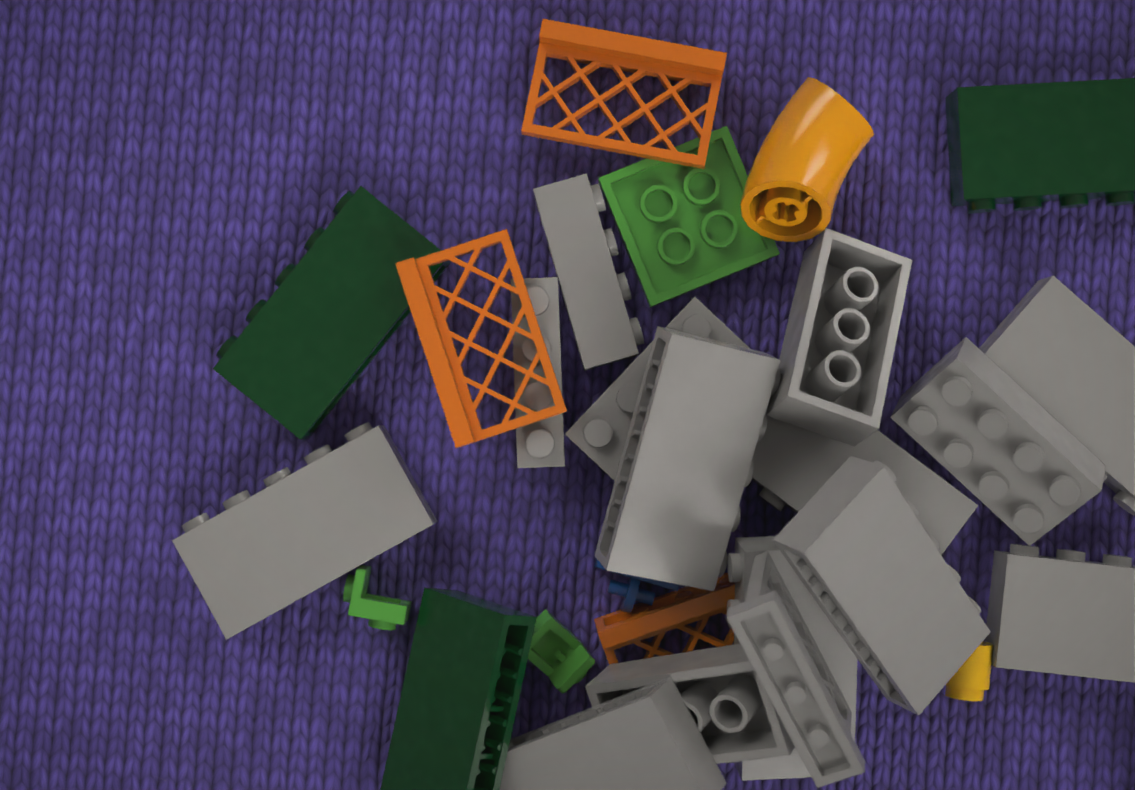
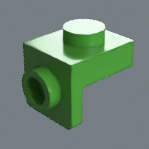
(380, 610)
(558, 652)

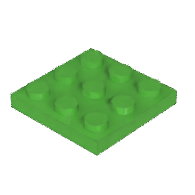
(685, 220)

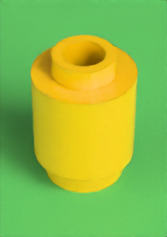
(972, 676)

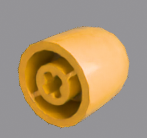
(803, 164)

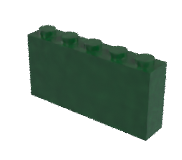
(1042, 144)
(326, 315)
(458, 694)

